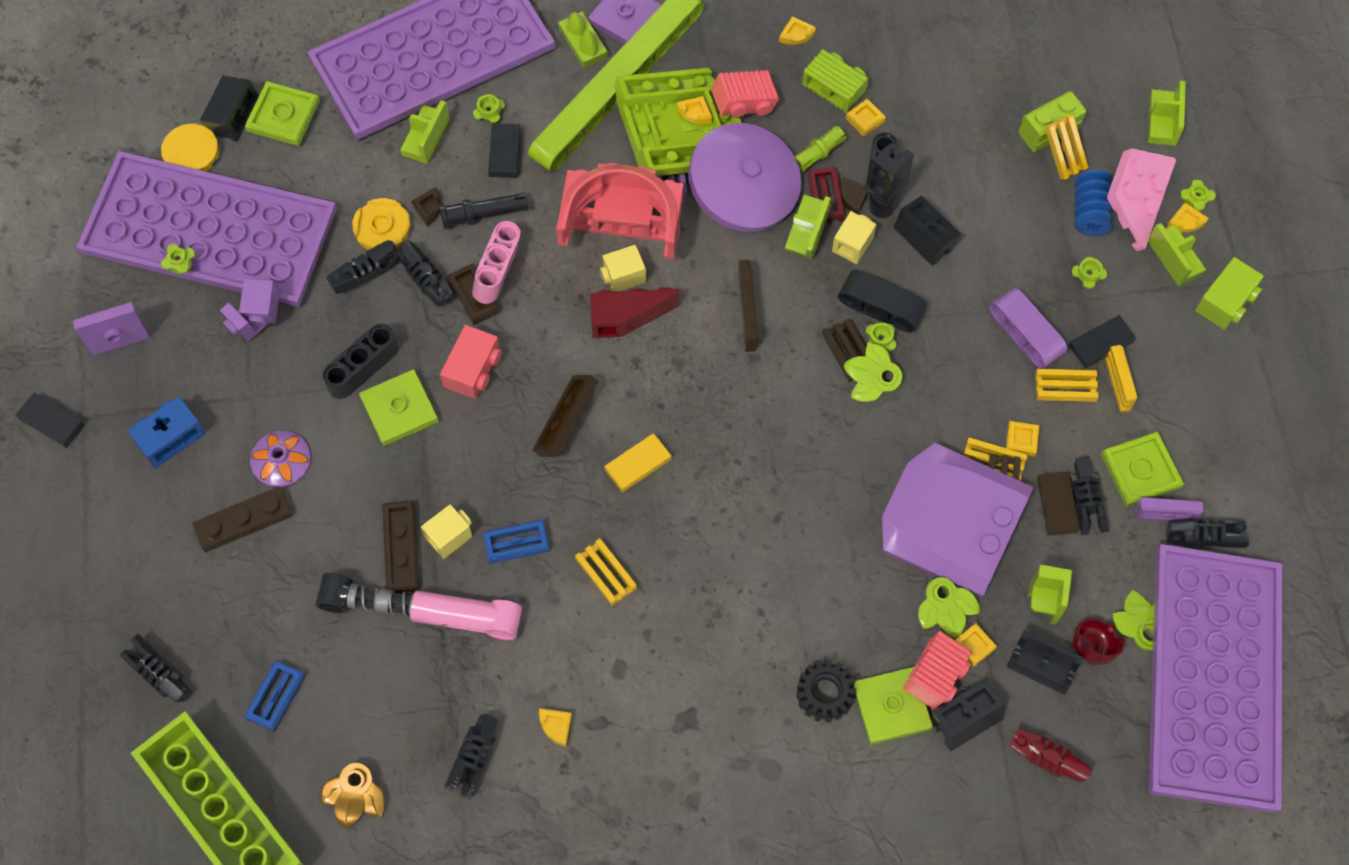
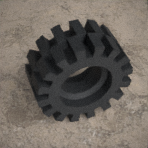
(820, 709)

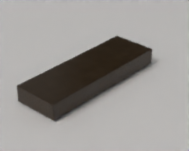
(747, 305)
(400, 547)

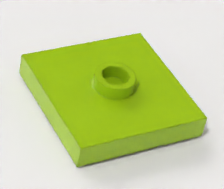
(282, 113)
(398, 407)
(1142, 469)
(888, 709)

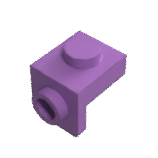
(237, 324)

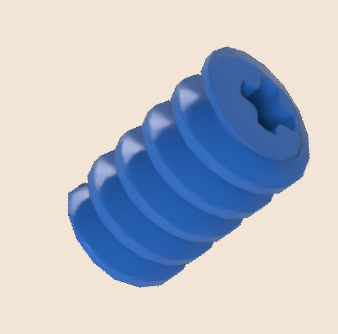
(1092, 203)

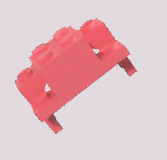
(623, 204)

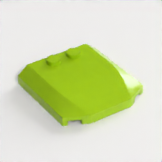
(654, 126)

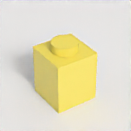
(854, 237)
(623, 269)
(447, 530)

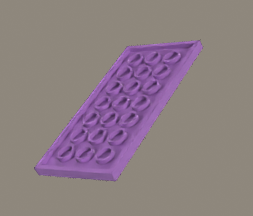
(425, 57)
(229, 223)
(1217, 679)

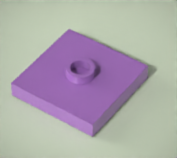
(622, 17)
(111, 328)

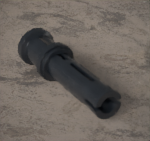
(469, 211)

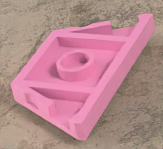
(1139, 191)

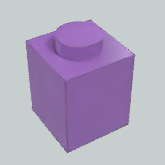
(259, 301)

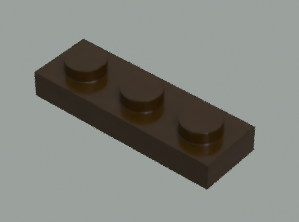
(565, 416)
(242, 519)

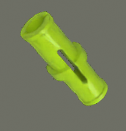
(820, 148)

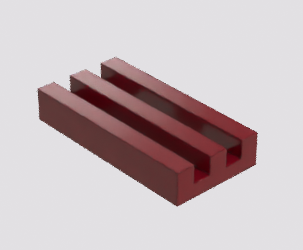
(839, 213)

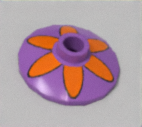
(282, 470)

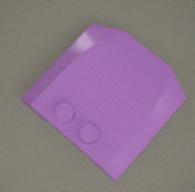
(952, 517)

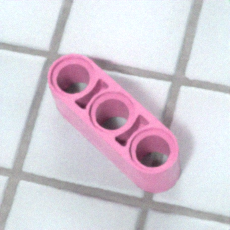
(495, 273)

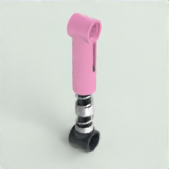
(495, 618)

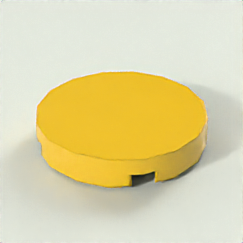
(191, 147)
(381, 221)

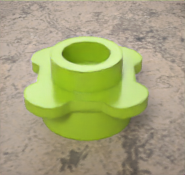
(488, 102)
(1197, 202)
(1092, 265)
(178, 266)
(882, 329)

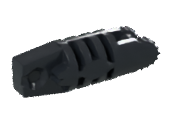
(363, 267)
(425, 274)
(1087, 496)
(1208, 533)
(156, 670)
(473, 755)

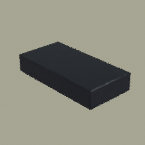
(504, 150)
(1096, 343)
(50, 419)

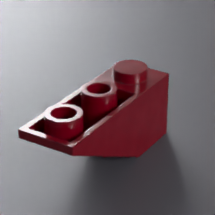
(623, 312)

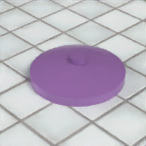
(744, 177)

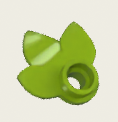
(869, 371)
(947, 612)
(1136, 619)

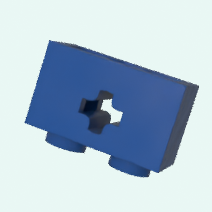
(160, 445)

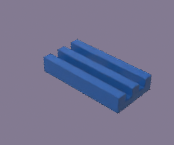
(518, 552)
(284, 702)

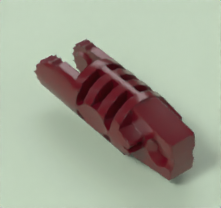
(1049, 756)

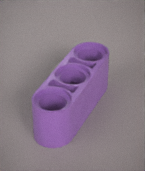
(1028, 328)

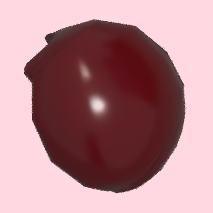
(1097, 641)

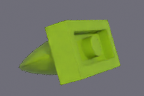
(582, 39)

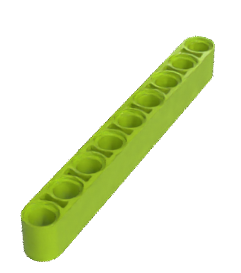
(599, 95)

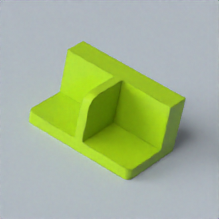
(1166, 115)
(425, 132)
(808, 226)
(1176, 253)
(1050, 591)

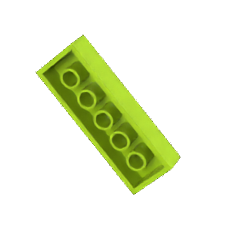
(210, 798)

